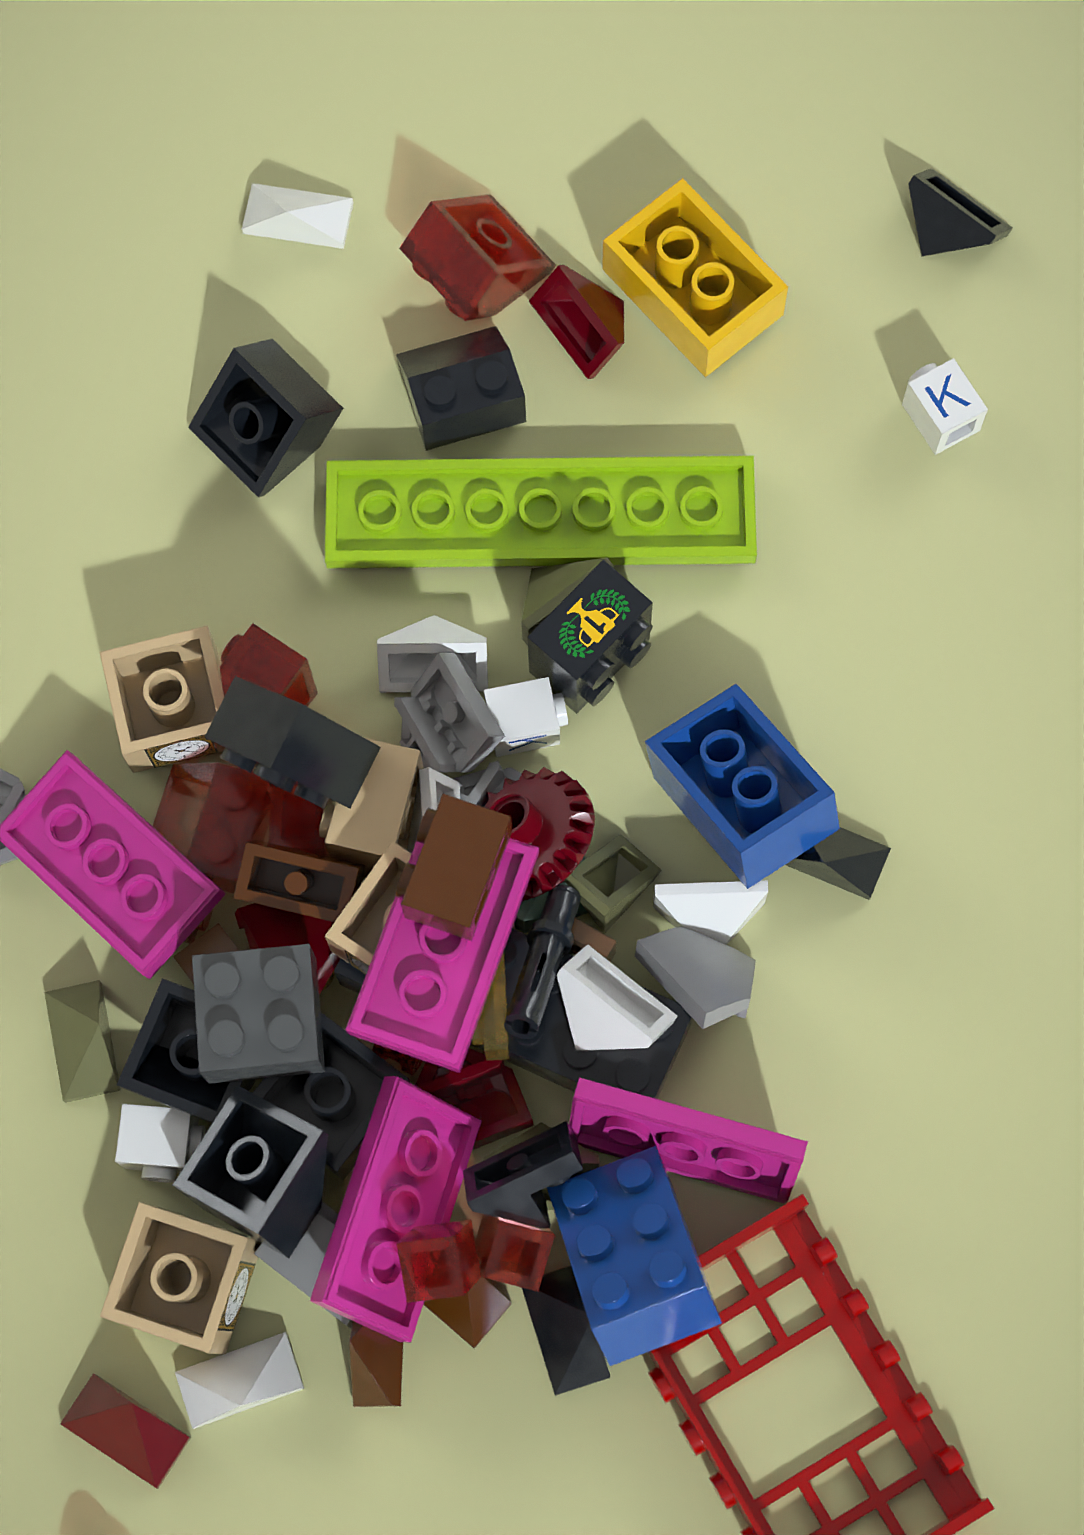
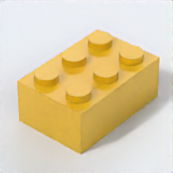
(694, 277)

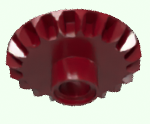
(549, 814)

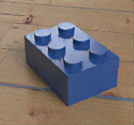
(743, 785)
(633, 1256)

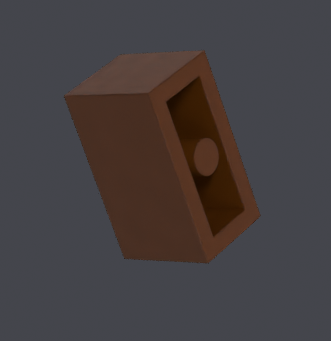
(455, 866)
(296, 880)

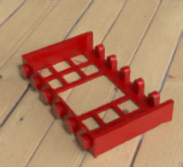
(874, 1359)

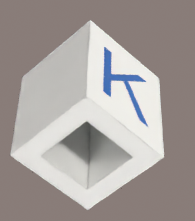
(943, 405)
(527, 715)

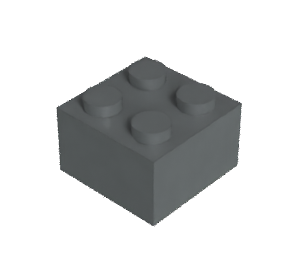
(258, 1013)

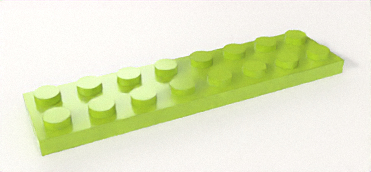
(540, 511)

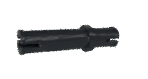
(548, 943)

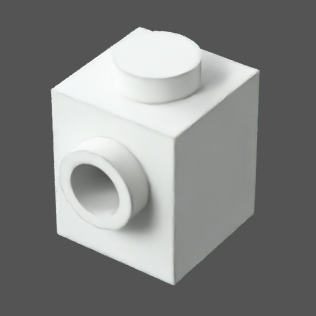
(157, 1141)

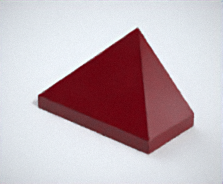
(581, 317)
(125, 1431)

